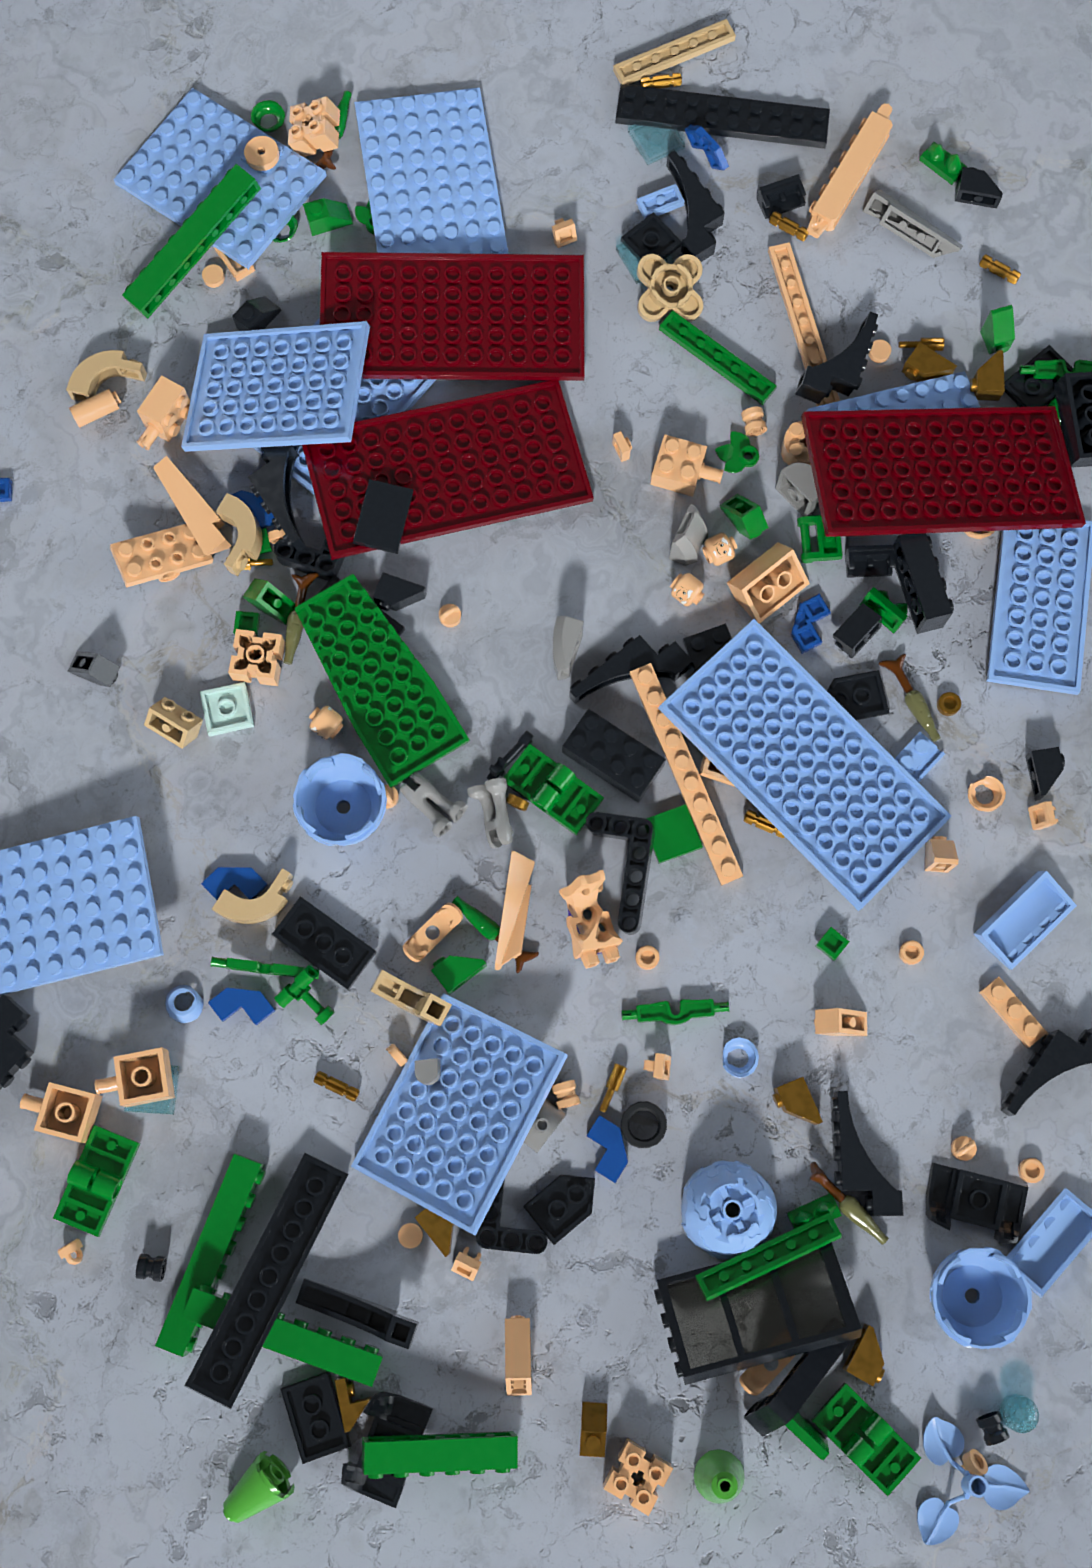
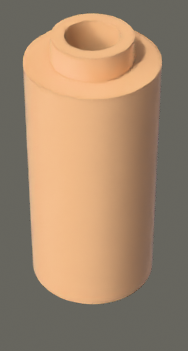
(95, 407)

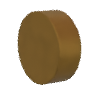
(949, 704)
(517, 802)

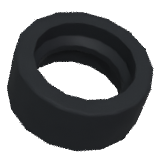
(656, 1111)

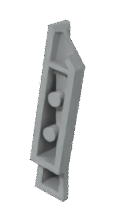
(910, 225)

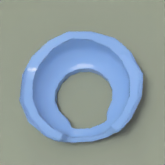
(188, 1015)
(749, 1048)

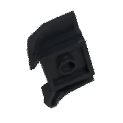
(975, 1200)
(393, 1417)

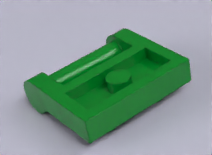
(828, 547)

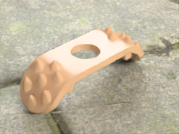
(445, 920)
(757, 1378)

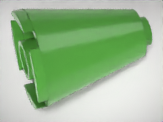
(715, 1468)
(259, 1488)

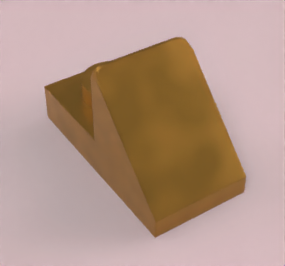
(349, 1409)
(593, 1429)

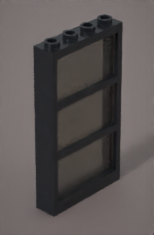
(759, 1322)

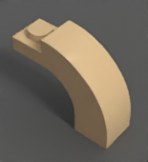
(100, 367)
(249, 538)
(258, 909)
(410, 998)

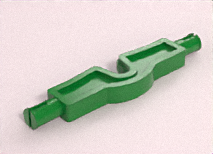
(1054, 368)
(257, 967)
(662, 1011)

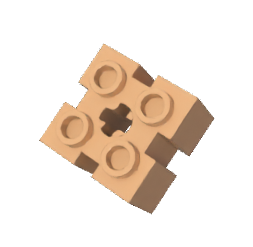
(314, 127)
(248, 647)
(654, 1473)

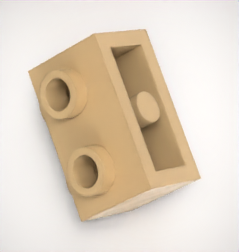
(173, 722)

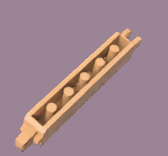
(851, 171)

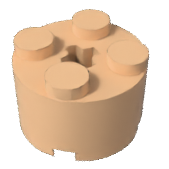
(793, 445)

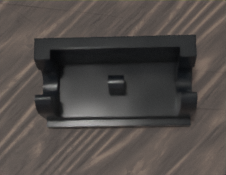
(781, 196)
(869, 561)
(857, 630)

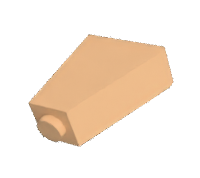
(518, 1356)

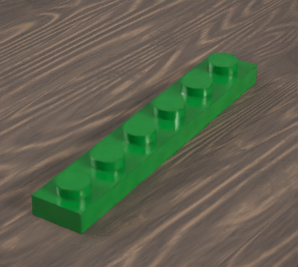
(717, 357)
(768, 1256)

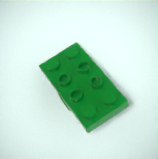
(553, 789)
(96, 1180)
(866, 1439)

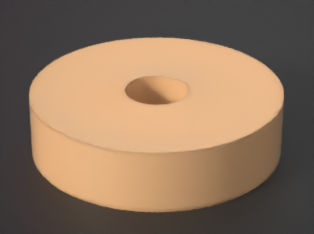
(255, 147)

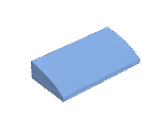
(1025, 919)
(1053, 1241)

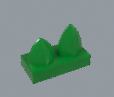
(942, 162)
(892, 614)
(813, 1210)

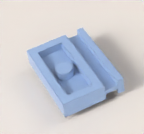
(919, 756)

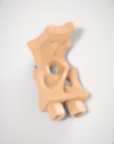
(585, 934)

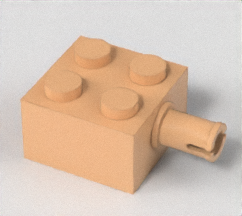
(163, 412)
(682, 465)
(140, 1078)
(64, 1112)

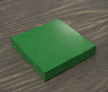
(674, 834)
(809, 1436)

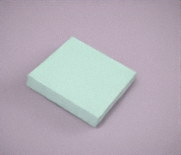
(226, 709)

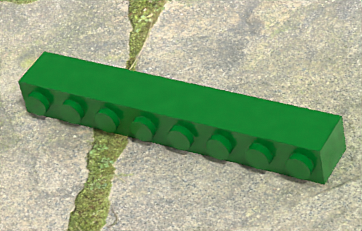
(191, 241)
(212, 1250)
(295, 1339)

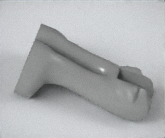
(419, 799)
(496, 824)

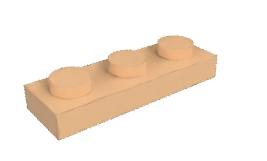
(1013, 1012)

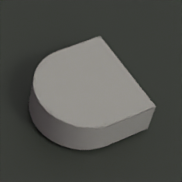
(427, 1071)

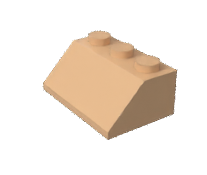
(768, 582)

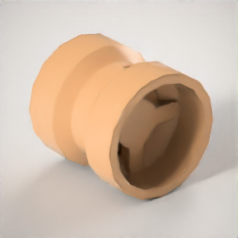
(754, 421)
(566, 1094)

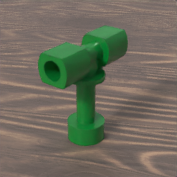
(300, 990)

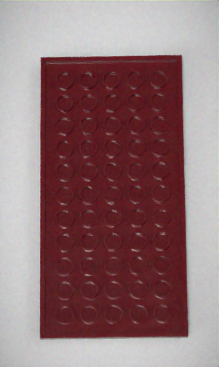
(461, 313)
(465, 460)
(941, 470)

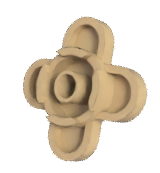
(680, 276)

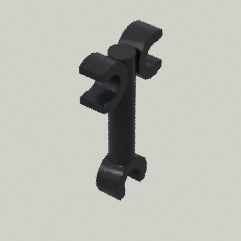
(498, 768)

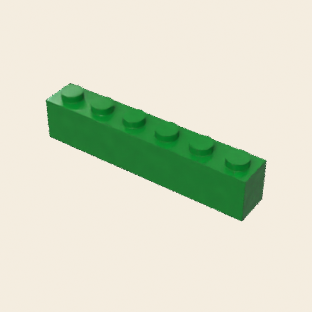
(439, 1453)

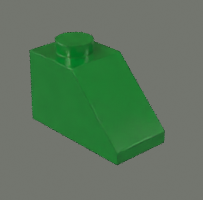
(326, 215)
(999, 330)
(745, 516)
(269, 600)
(456, 971)

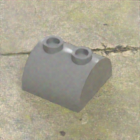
(798, 487)
(544, 1125)

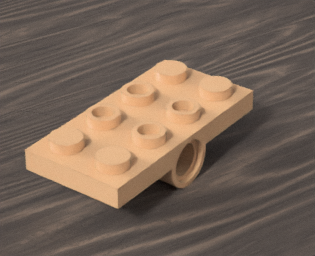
(158, 555)

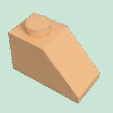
(940, 855)
(840, 1022)

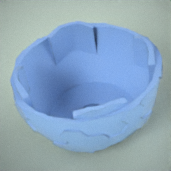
(331, 783)
(705, 1204)
(1001, 1301)

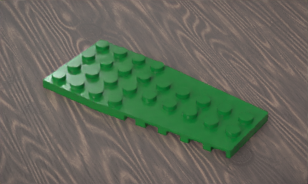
(379, 682)

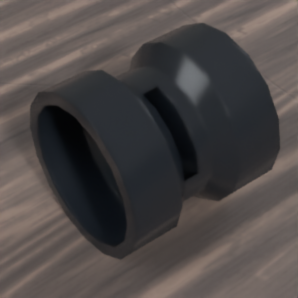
(151, 1267)
(992, 1427)

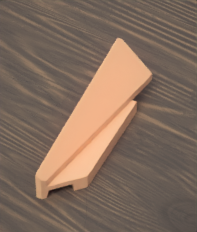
(193, 508)
(514, 909)

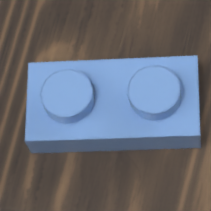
(660, 201)

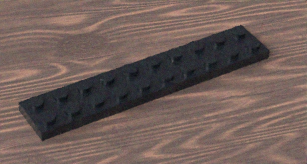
(724, 115)
(266, 1282)

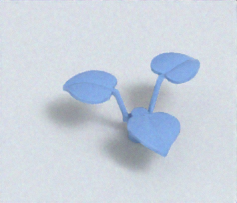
(999, 1486)

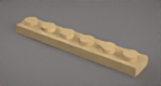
(674, 52)

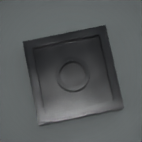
(651, 237)

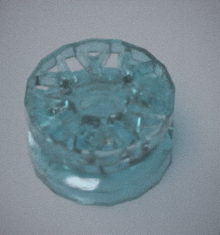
(1019, 1413)

